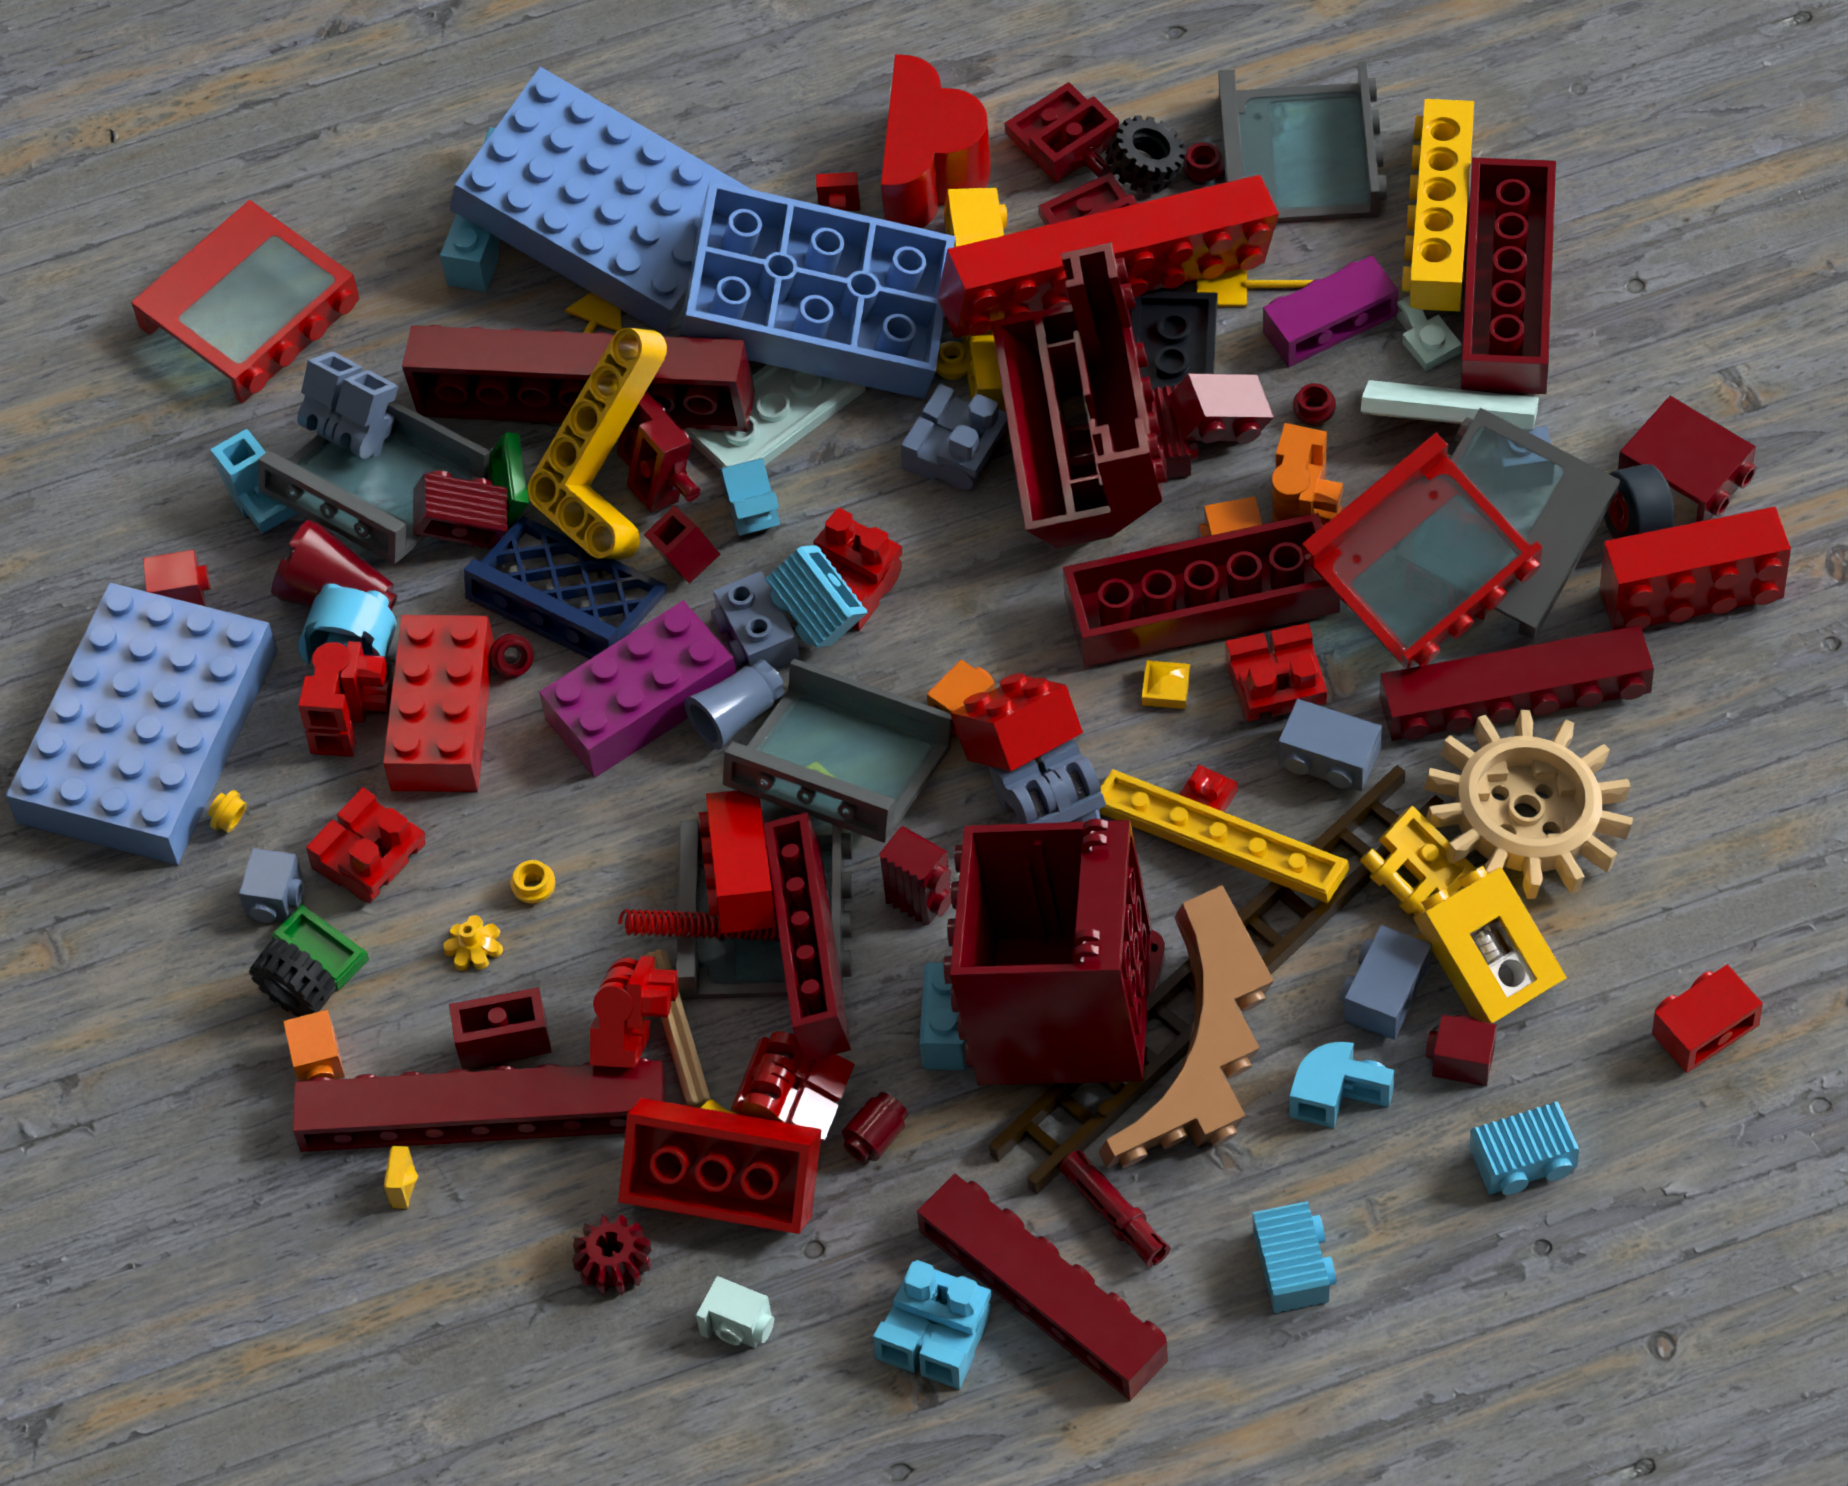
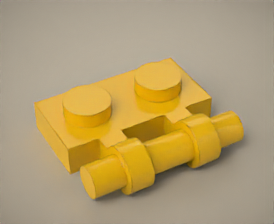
(1423, 852)

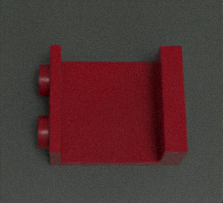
(1693, 456)

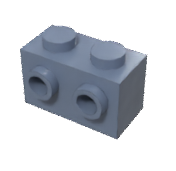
(754, 623)
(1329, 745)
(1386, 981)

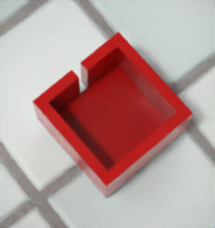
(1016, 721)

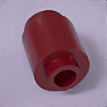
(874, 1127)

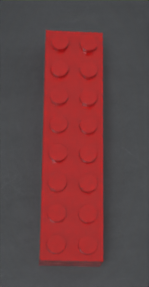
(1159, 239)

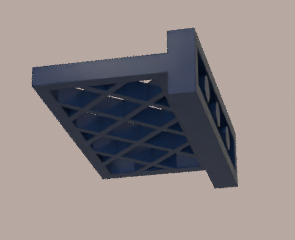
(545, 610)

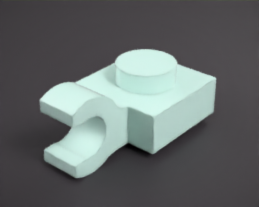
(1427, 340)

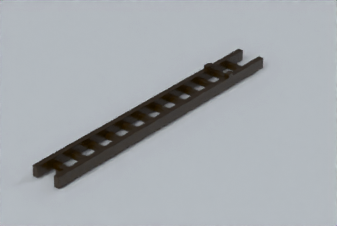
(1160, 1064)

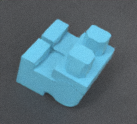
(934, 1323)

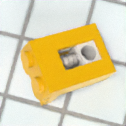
(1491, 902)

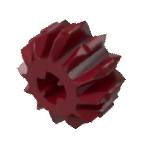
(608, 1239)

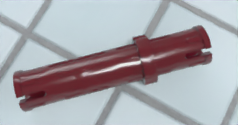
(1127, 1222)

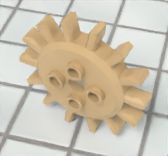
(1517, 771)

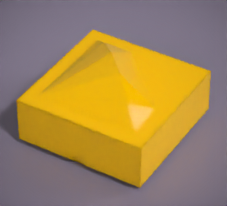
(1166, 684)
(400, 1177)

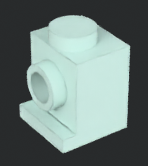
(735, 1314)

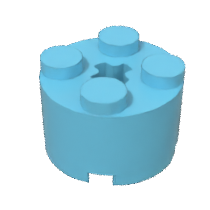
(345, 616)

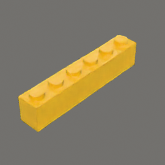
(974, 217)

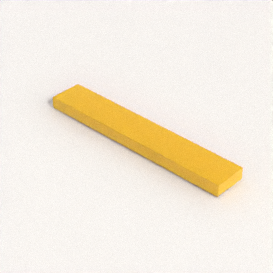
(1223, 836)

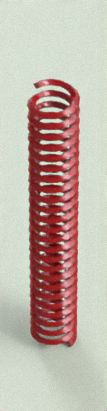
(681, 926)

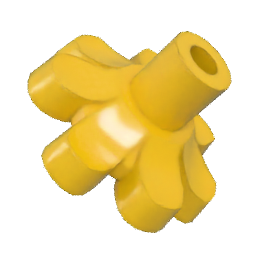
(472, 943)

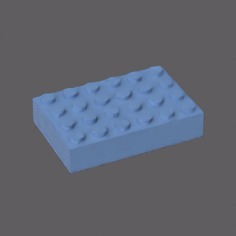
(591, 197)
(818, 289)
(142, 723)

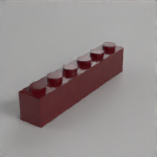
(1504, 682)
(806, 937)
(1043, 1285)

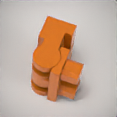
(1300, 476)

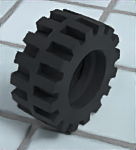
(1152, 139)
(292, 978)

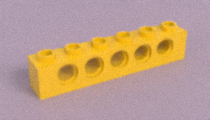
(1441, 205)

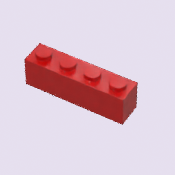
(736, 862)

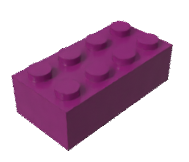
(635, 688)

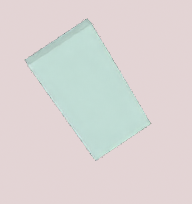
(1445, 404)
(783, 412)

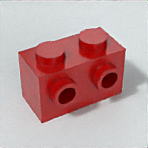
(1706, 1017)

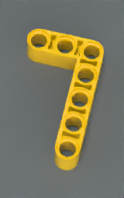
(584, 445)

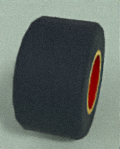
(1641, 502)

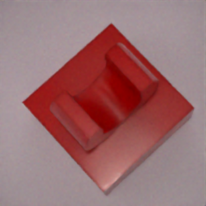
(838, 191)
(1210, 788)

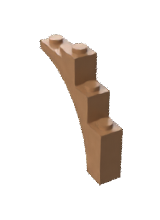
(1225, 977)

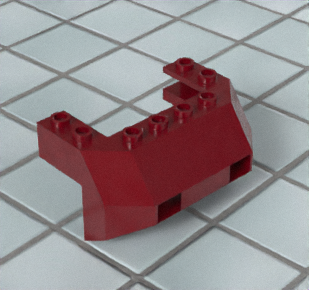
(1093, 475)

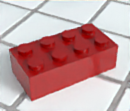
(1695, 569)
(439, 703)
(719, 1165)

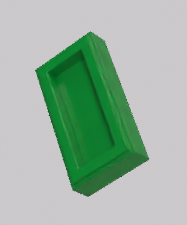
(508, 471)
(323, 943)

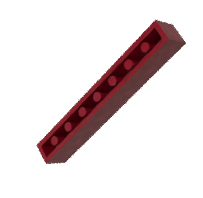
(470, 1105)

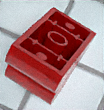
(931, 145)

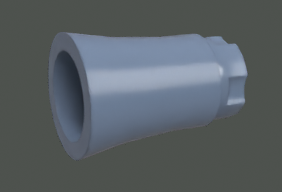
(733, 703)

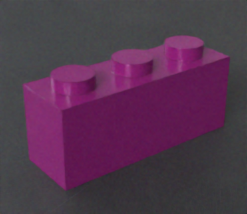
(1330, 310)

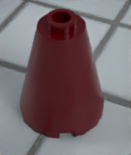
(321, 560)

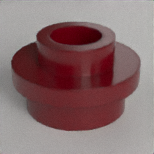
(1203, 154)
(1314, 395)
(520, 664)

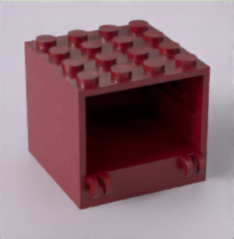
(1050, 953)

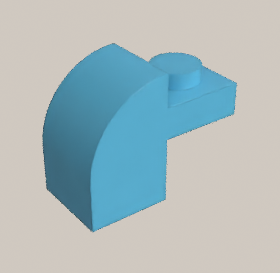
(238, 469)
(749, 496)
(1330, 1075)

